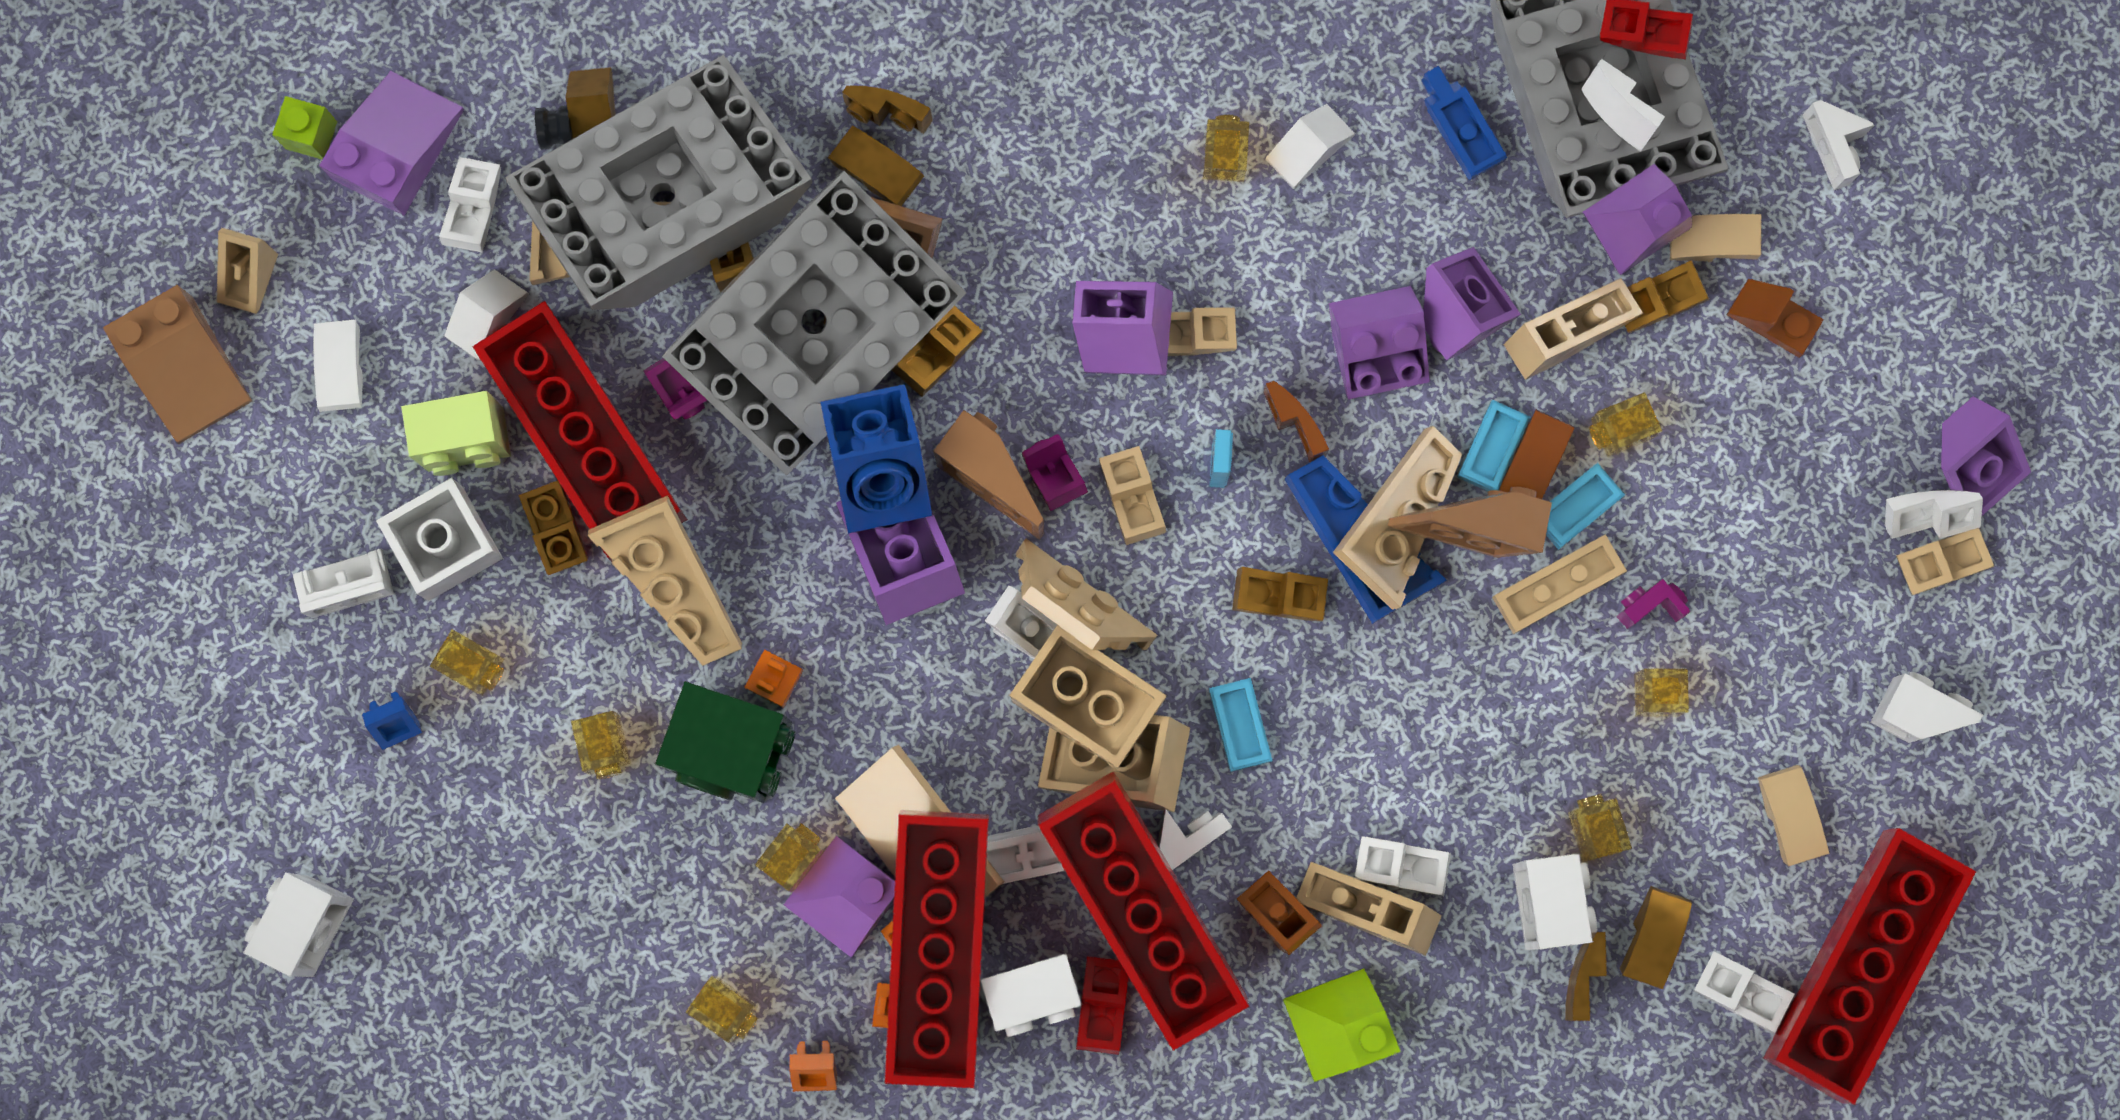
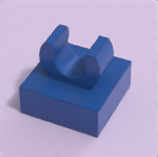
(391, 722)

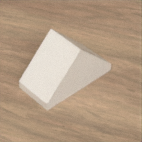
(1309, 144)
(483, 310)

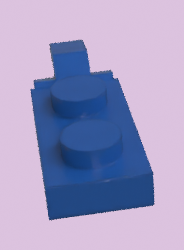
(1461, 124)

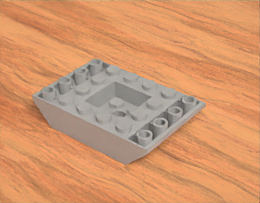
(1549, 57)
(691, 138)
(772, 373)

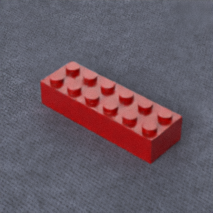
(571, 418)
(1143, 911)
(936, 949)
(1869, 965)

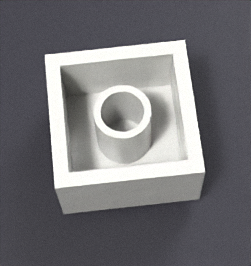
(439, 539)
(1554, 902)
(297, 925)
(1030, 994)

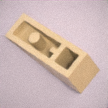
(1571, 328)
(1369, 908)

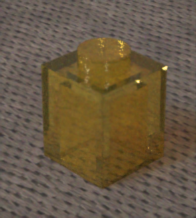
(1226, 148)
(1624, 425)
(468, 663)
(1661, 692)
(601, 744)
(1599, 828)
(790, 856)
(723, 1010)

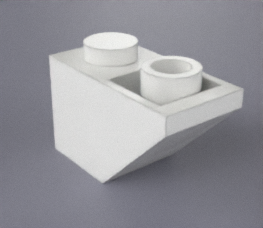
(1918, 711)

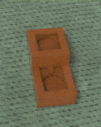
(1289, 412)
(1538, 454)

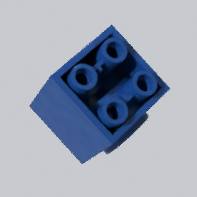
(876, 458)

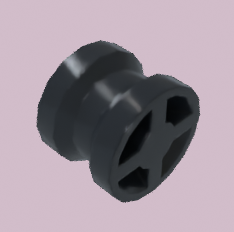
(552, 127)

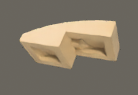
(1719, 237)
(1202, 331)
(1132, 495)
(1945, 561)
(1794, 815)

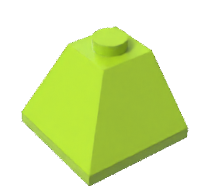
(1341, 1025)

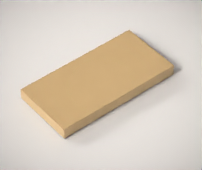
(882, 793)

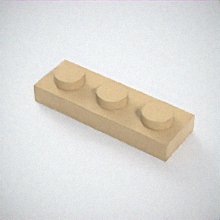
(1559, 584)

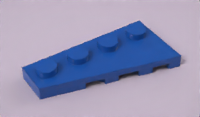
(1332, 509)

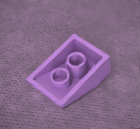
(391, 142)
(906, 566)

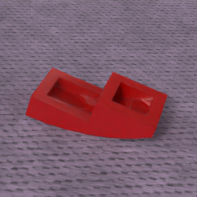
(1646, 30)
(1102, 1006)

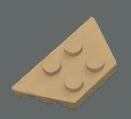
(1075, 605)

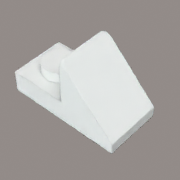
(1830, 132)
(1020, 623)
(1178, 847)

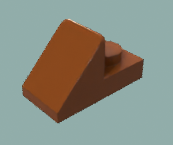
(1774, 316)
(1279, 913)

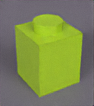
(304, 127)

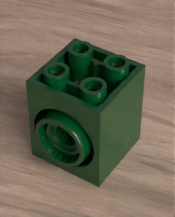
(725, 744)

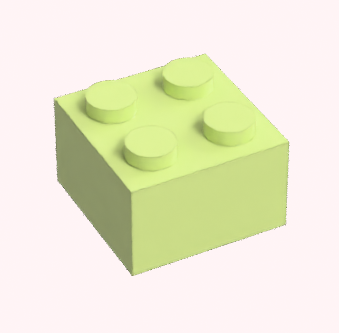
(456, 433)

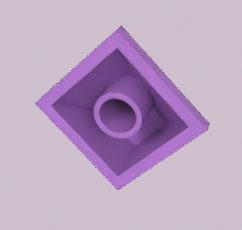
(1639, 218)
(1463, 303)
(1982, 452)
(843, 896)

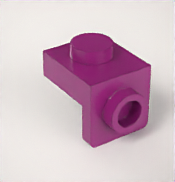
(675, 390)
(1054, 472)
(1640, 603)

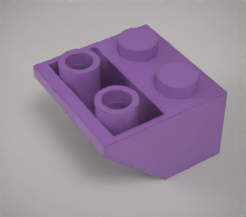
(1122, 326)
(1380, 342)

